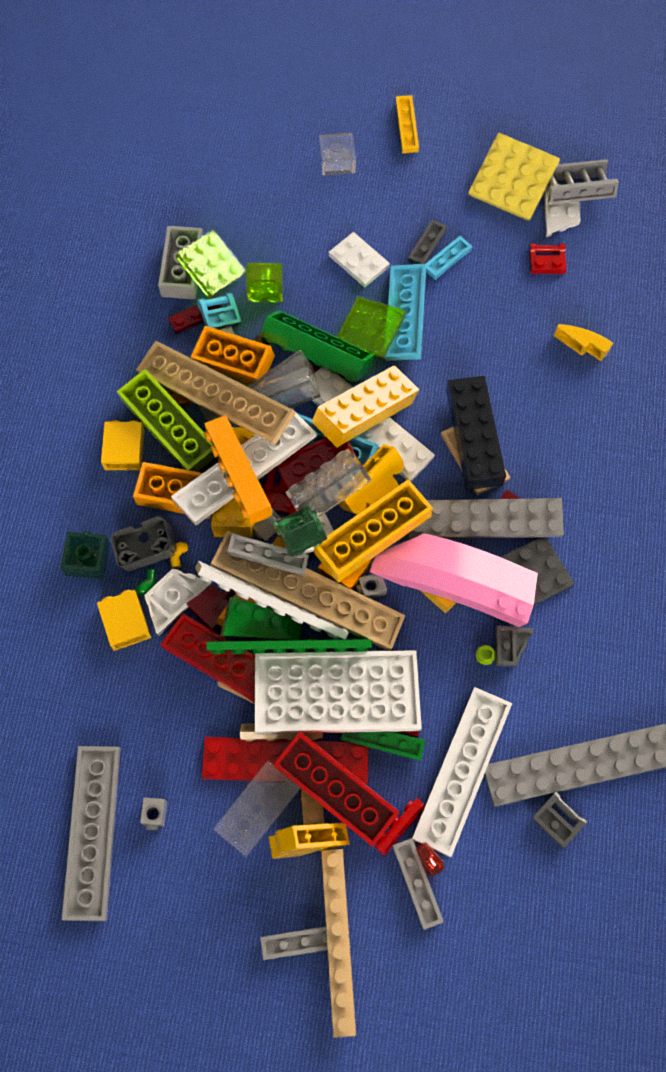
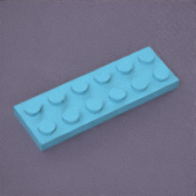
(407, 293)

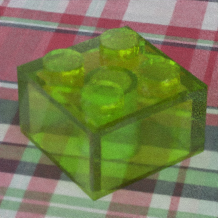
(265, 282)

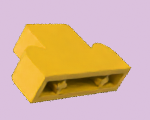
(380, 468)
(307, 839)

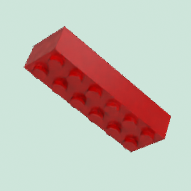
(336, 788)

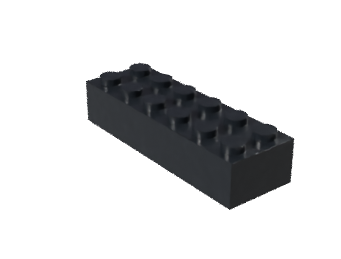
(475, 433)

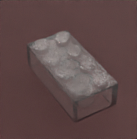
(329, 484)
(256, 808)

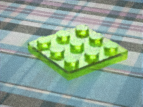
(210, 263)
(372, 326)

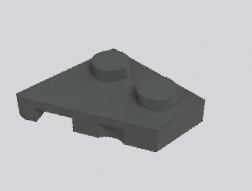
(510, 644)

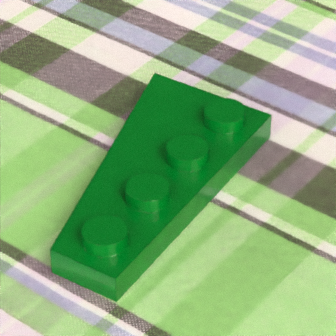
(254, 621)

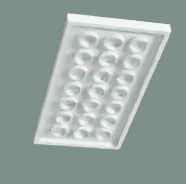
(336, 692)

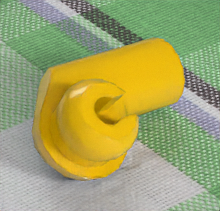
(175, 560)

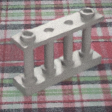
(581, 191)

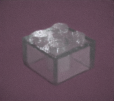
(337, 153)

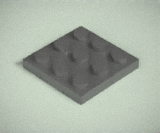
(542, 559)

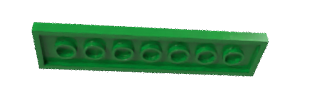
(299, 646)

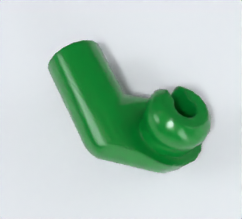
(146, 585)

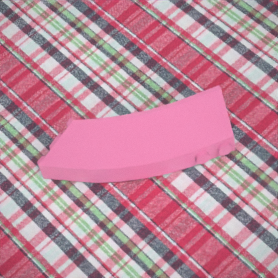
(461, 576)

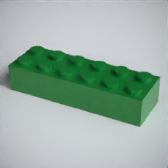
(317, 345)

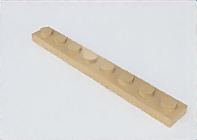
(338, 944)

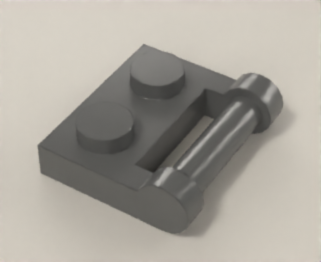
(555, 825)

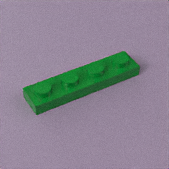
(389, 742)

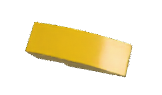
(583, 340)

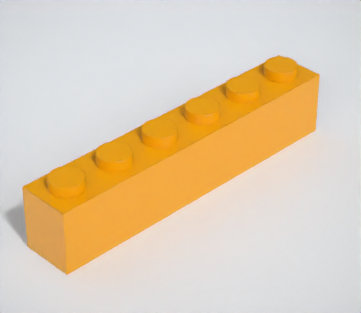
(238, 470)

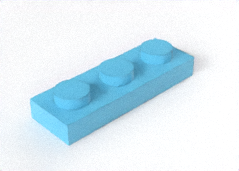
(448, 257)

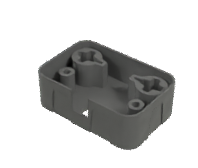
(127, 544)

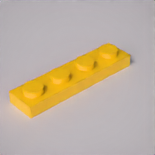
(407, 124)

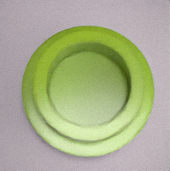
(485, 655)

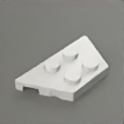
(560, 216)
(169, 597)

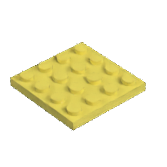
(514, 176)

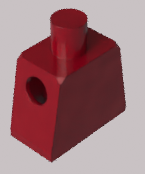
(210, 605)

